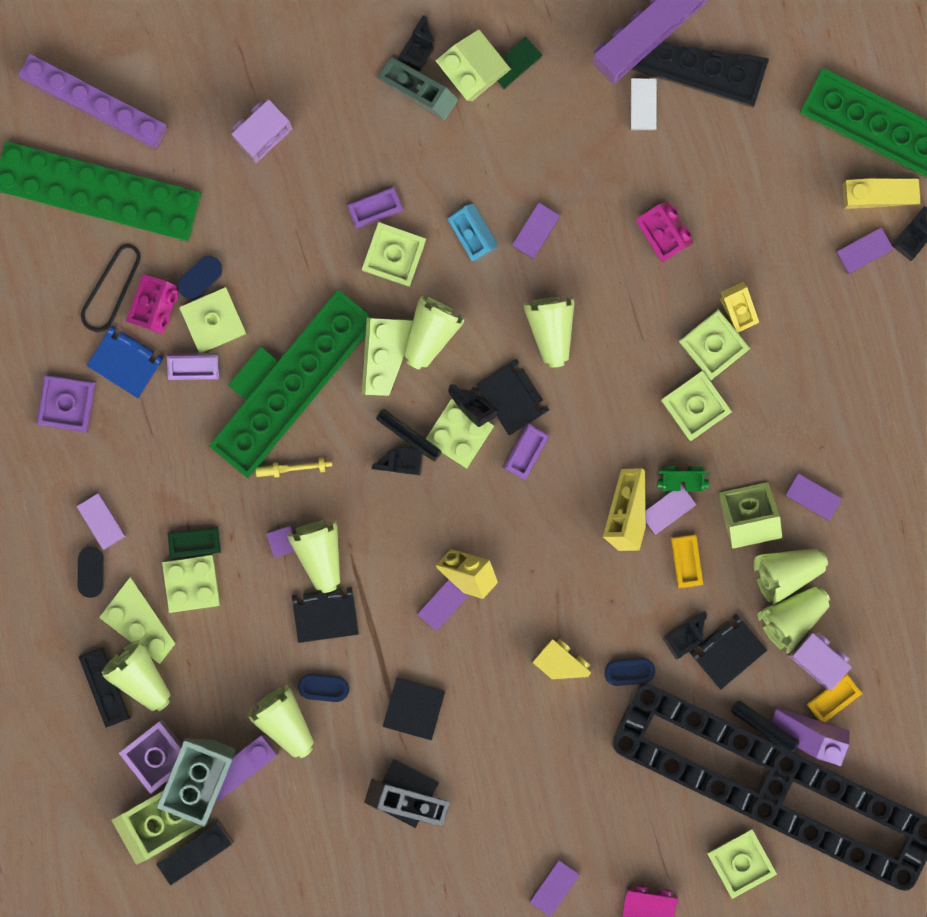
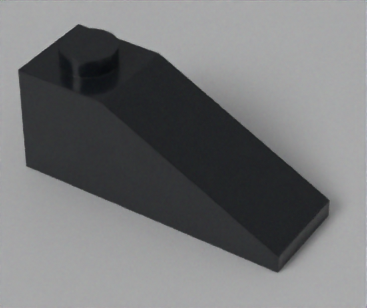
(406, 802)
(195, 853)

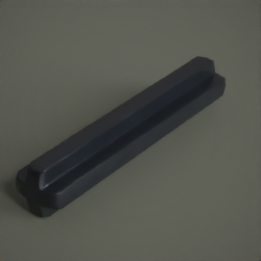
(408, 435)
(765, 726)

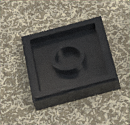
(414, 708)
(412, 779)

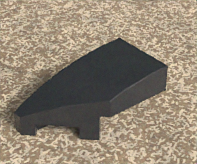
(418, 47)
(913, 237)
(473, 406)
(401, 461)
(686, 636)

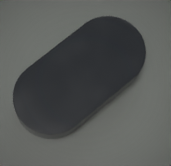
(90, 572)

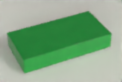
(253, 373)

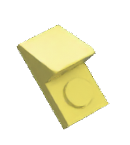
(739, 307)

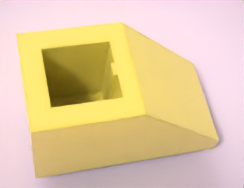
(468, 573)
(558, 663)

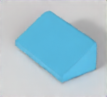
(472, 232)

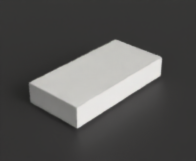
(643, 104)

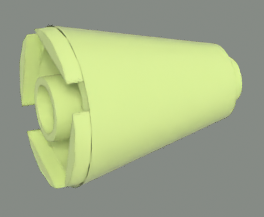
(551, 327)
(430, 331)
(318, 553)
(788, 571)
(794, 617)
(138, 677)
(283, 722)

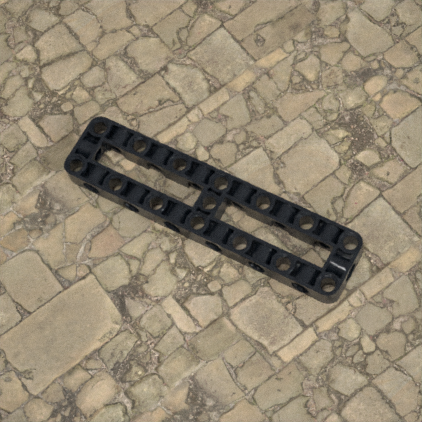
(746, 801)

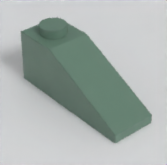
(418, 88)

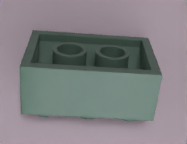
(196, 779)

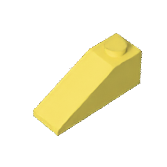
(880, 193)
(627, 513)

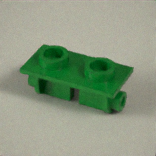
(693, 479)

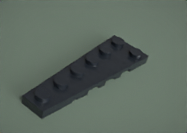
(712, 72)

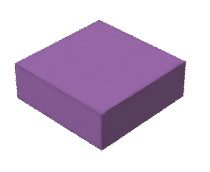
(279, 542)

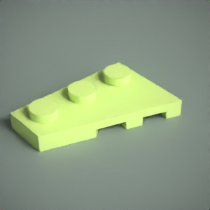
(383, 353)
(135, 620)

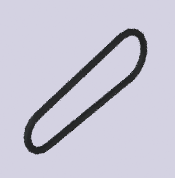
(122, 294)

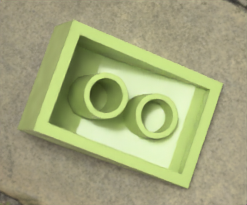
(150, 829)

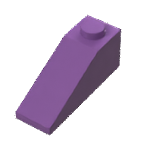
(814, 737)
(247, 763)

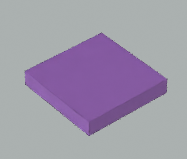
(66, 403)

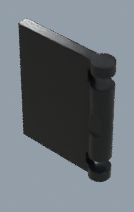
(512, 397)
(325, 615)
(728, 652)

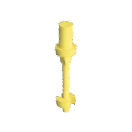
(275, 469)

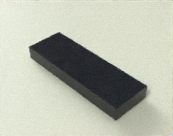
(105, 693)

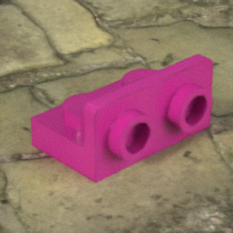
(665, 230)
(152, 304)

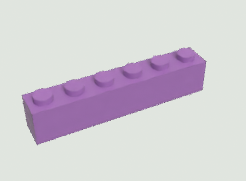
(642, 35)
(93, 102)

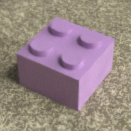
(261, 130)
(820, 661)
(153, 755)

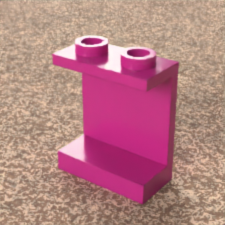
(649, 904)

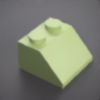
(473, 65)
(750, 515)

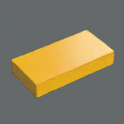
(687, 561)
(830, 702)

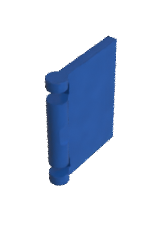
(124, 362)

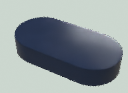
(200, 277)
(629, 671)
(323, 687)

